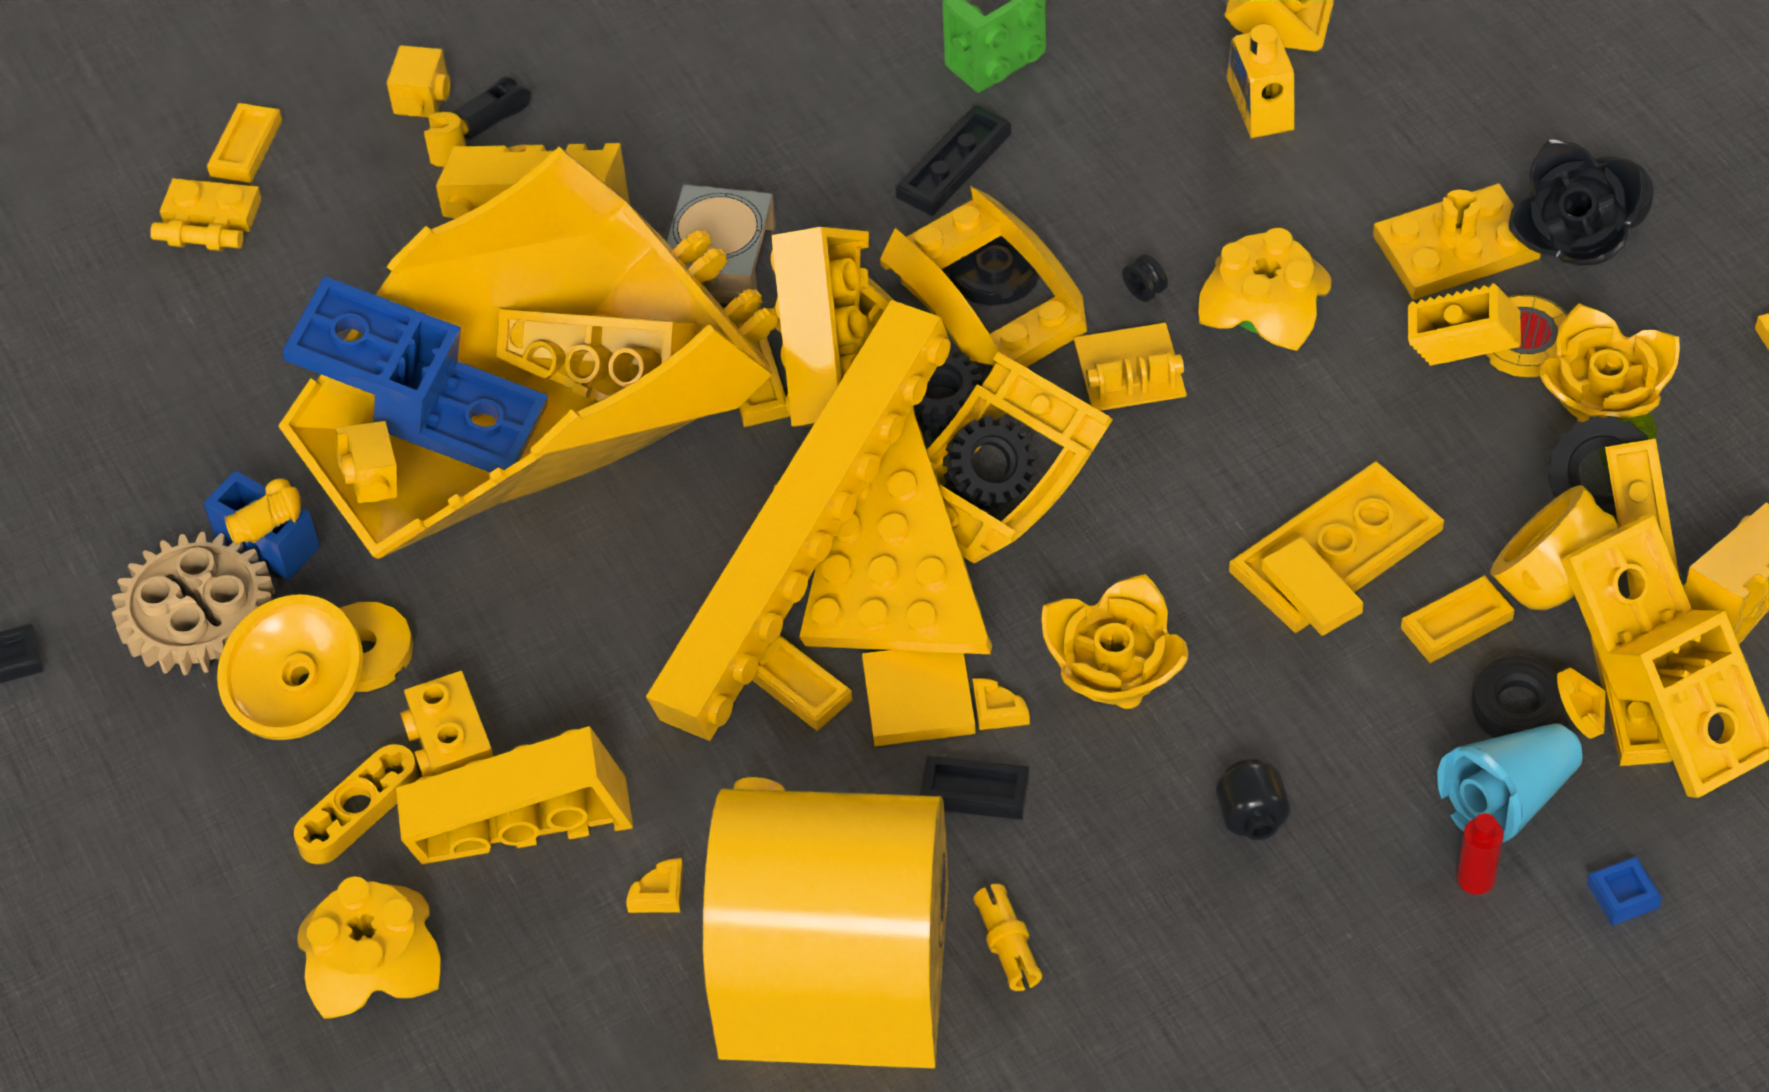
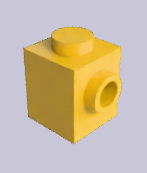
(418, 81)

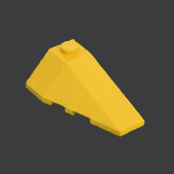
(588, 351)

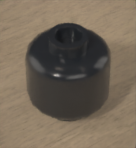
(1251, 798)

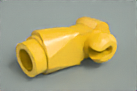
(266, 513)

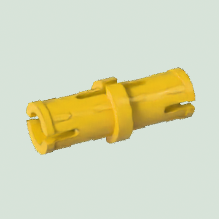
(1007, 937)

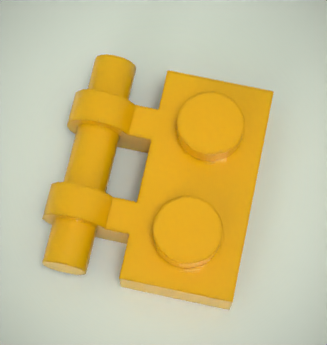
(206, 214)

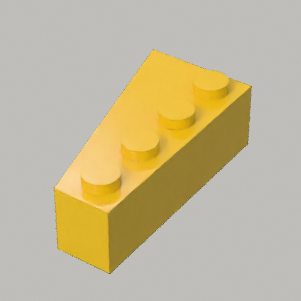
(483, 172)
(818, 313)
(515, 799)

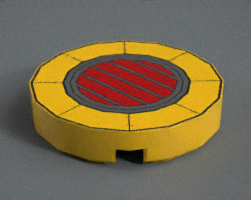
(1539, 328)

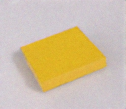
(917, 696)

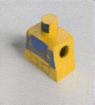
(1257, 62)

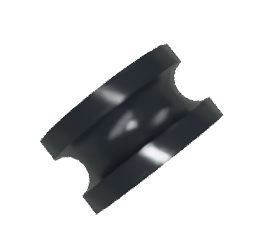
(1145, 278)

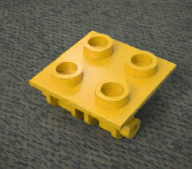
(1130, 367)

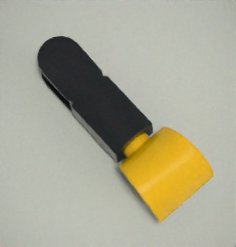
(473, 118)

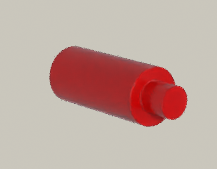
(1480, 854)

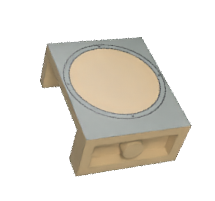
(735, 224)

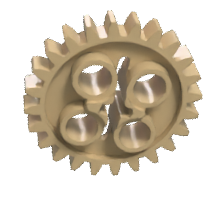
(173, 628)

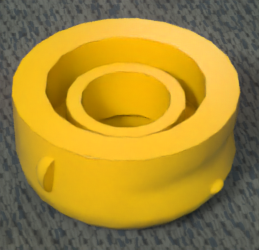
(1531, 560)

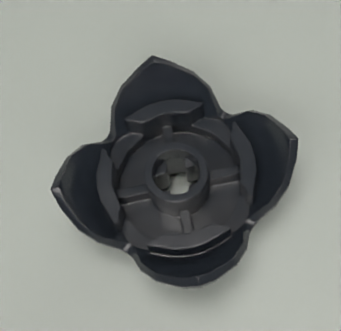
(1570, 177)

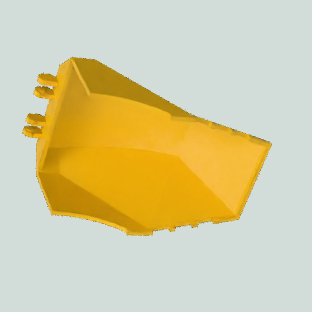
(551, 247)

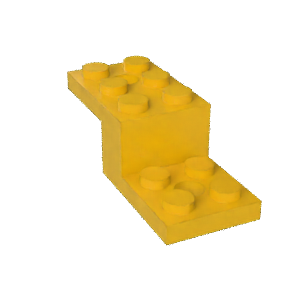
(1670, 655)

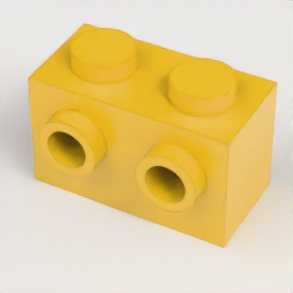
(446, 725)

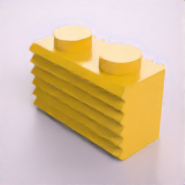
(1463, 325)

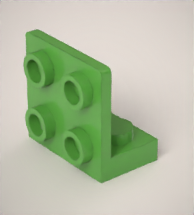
(992, 46)

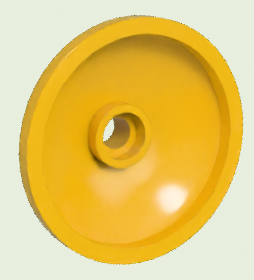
(272, 653)

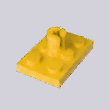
(1452, 241)

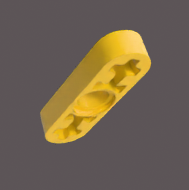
(354, 825)

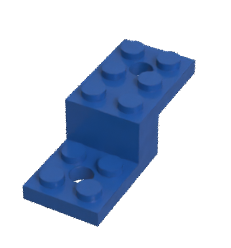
(415, 376)

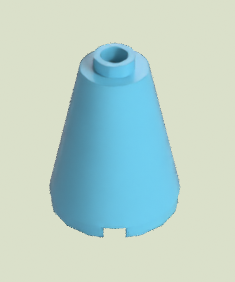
(1509, 775)

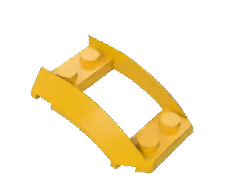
(951, 237)
(1042, 408)

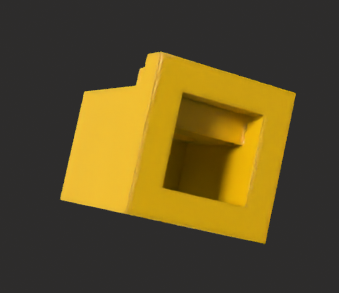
(367, 461)

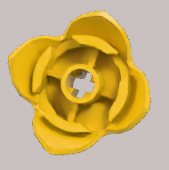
(1268, 283)
(1604, 371)
(1127, 620)
(395, 960)

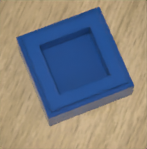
(1624, 890)

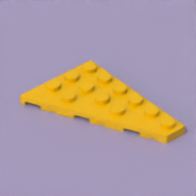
(896, 567)

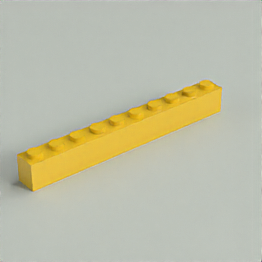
(799, 521)

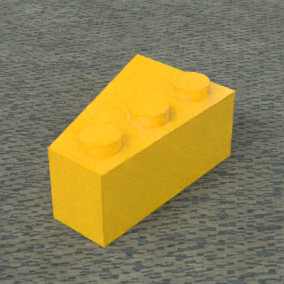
(1735, 575)

